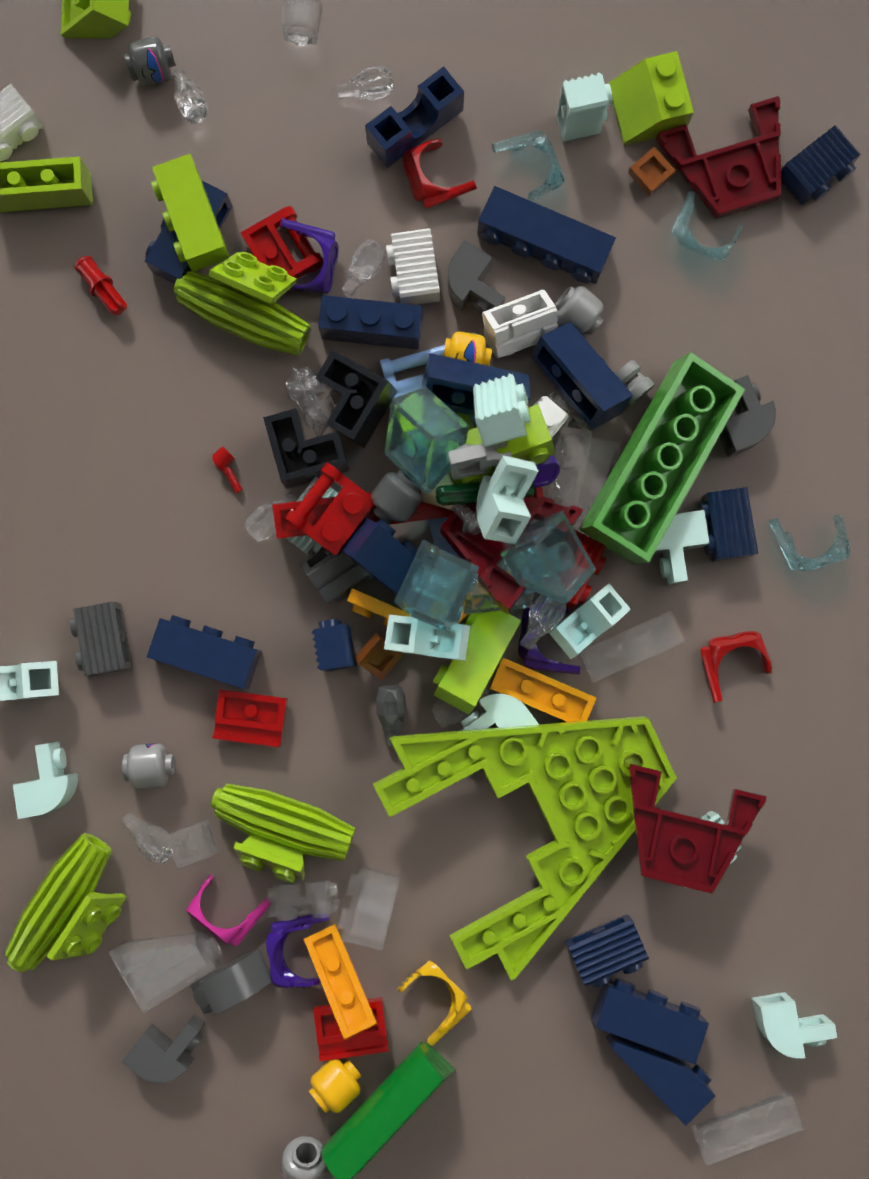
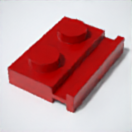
(250, 718)
(334, 1046)

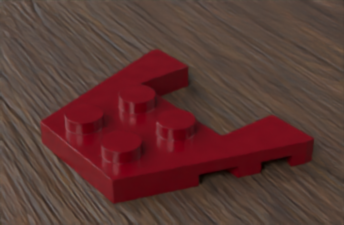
(737, 174)
(486, 552)
(684, 847)

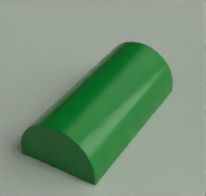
(385, 1111)

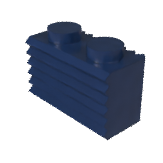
(818, 165)
(729, 524)
(334, 645)
(607, 951)

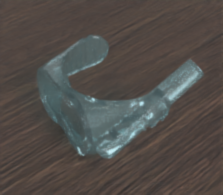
(542, 142)
(686, 239)
(838, 551)

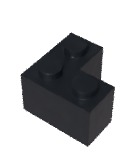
(362, 399)
(299, 458)

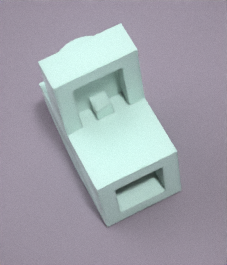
(500, 500)
(685, 532)
(589, 621)
(420, 638)
(29, 681)
(501, 710)
(52, 788)
(780, 1025)

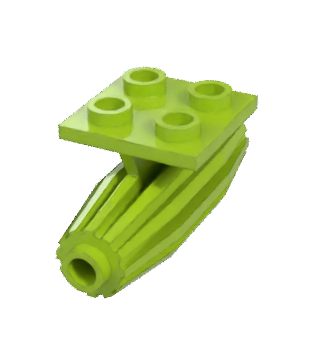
(242, 301)
(280, 830)
(65, 912)

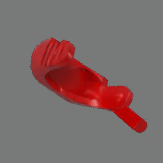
(421, 187)
(720, 646)

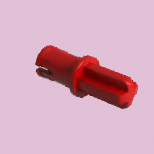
(100, 285)

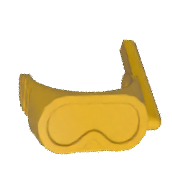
(459, 1004)

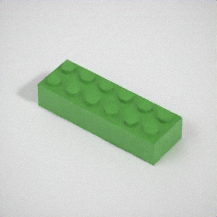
(662, 459)

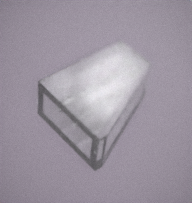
(164, 964)

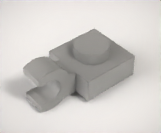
(474, 459)

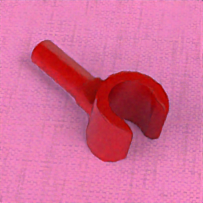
(222, 460)

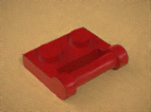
(270, 248)
(340, 516)

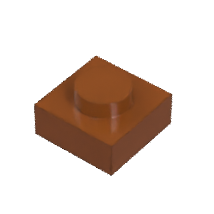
(651, 171)
(377, 659)

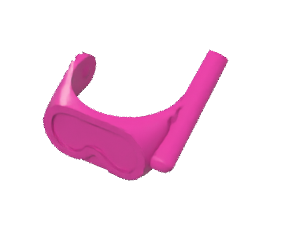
(231, 935)

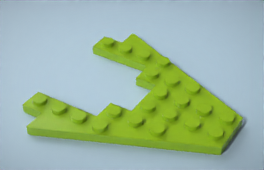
(582, 790)

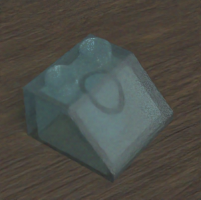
(421, 435)
(549, 558)
(436, 586)

